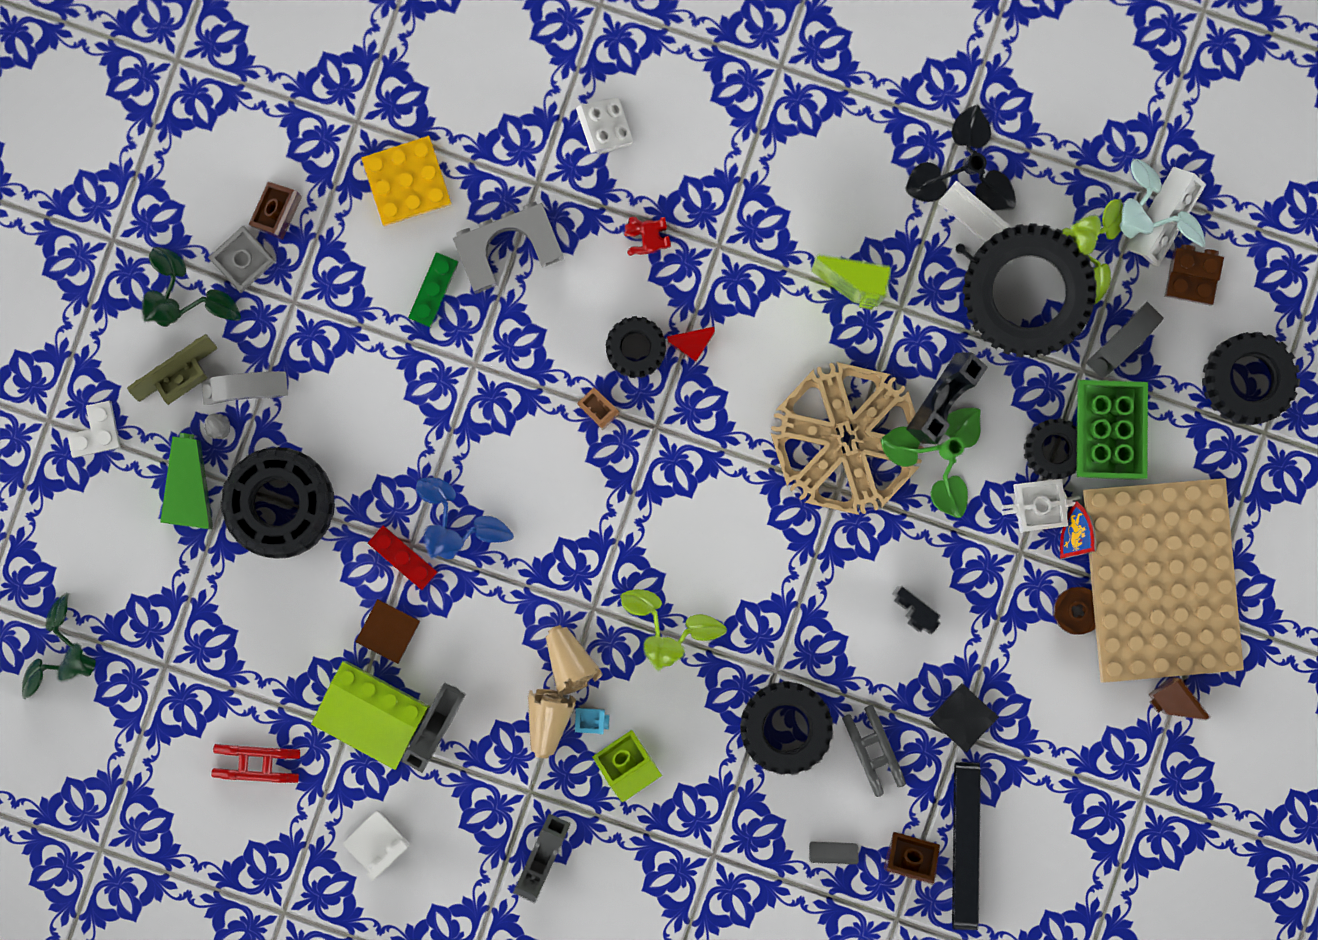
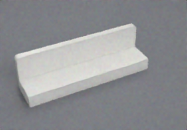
(1177, 194)
(972, 212)

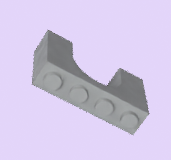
(474, 244)

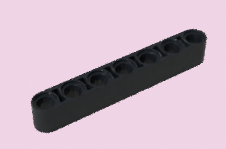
(966, 846)

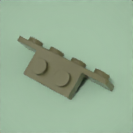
(176, 374)

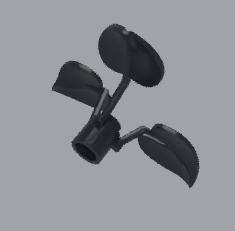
(974, 131)

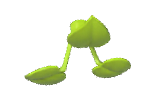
(1086, 234)
(666, 650)

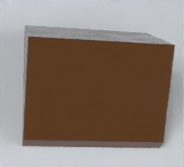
(275, 210)
(912, 858)

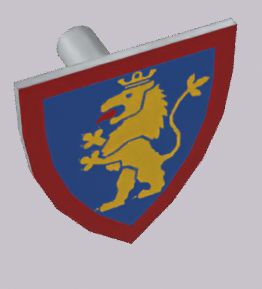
(1079, 535)

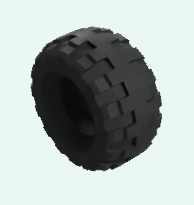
(314, 510)

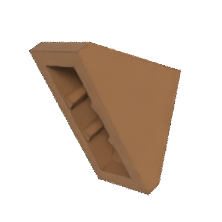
(598, 408)

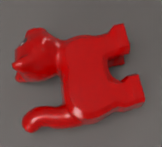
(650, 235)

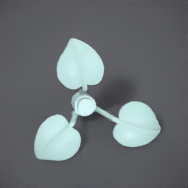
(1135, 218)

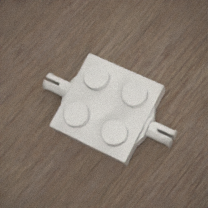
(1040, 505)

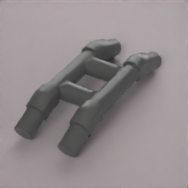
(870, 765)

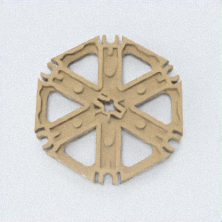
(825, 434)

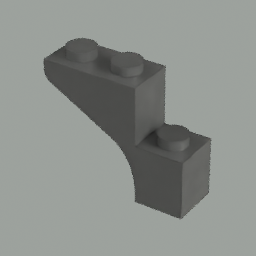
(433, 727)

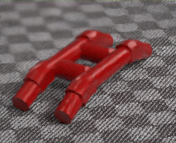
(266, 774)

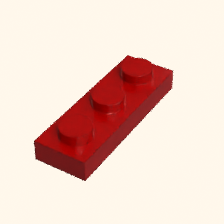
(402, 557)

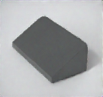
(833, 853)

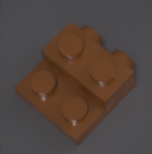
(1194, 275)

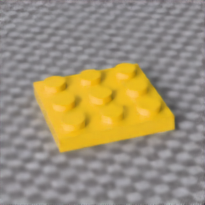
(406, 181)

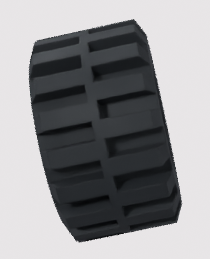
(635, 326)
(1035, 455)

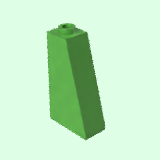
(186, 485)

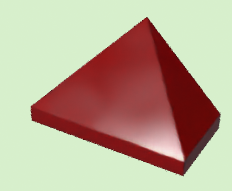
(692, 342)

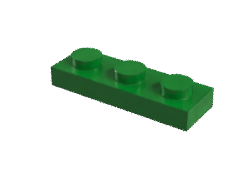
(433, 289)

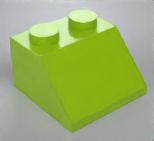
(627, 766)

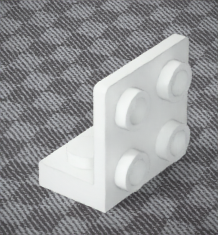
(376, 844)

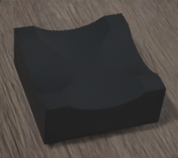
(963, 717)

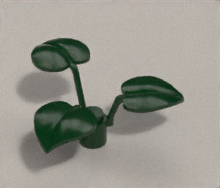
(166, 310)
(74, 661)

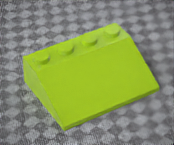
(856, 280)
(369, 714)

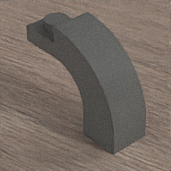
(1125, 341)
(541, 858)

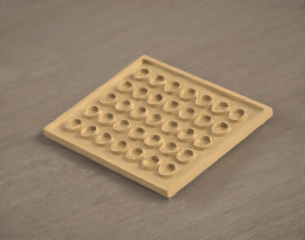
(1163, 580)

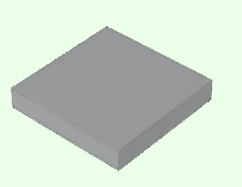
(242, 259)

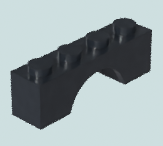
(959, 376)

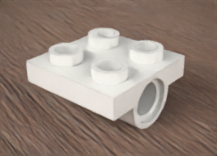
(604, 125)

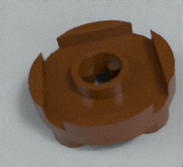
(1064, 614)

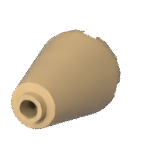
(569, 661)
(548, 720)

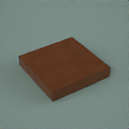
(387, 631)

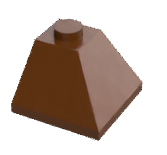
(1177, 700)

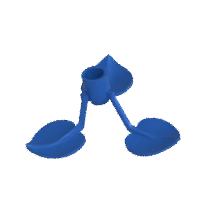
(447, 542)

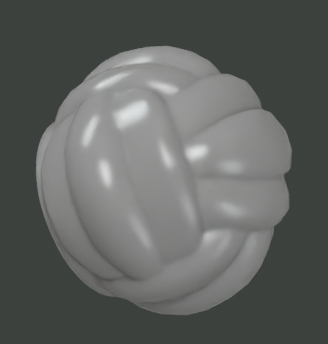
(217, 426)

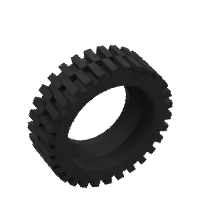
(1041, 243)

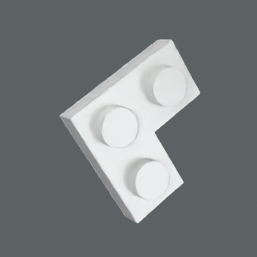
(101, 435)

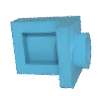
(591, 720)

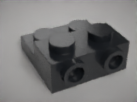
(920, 615)

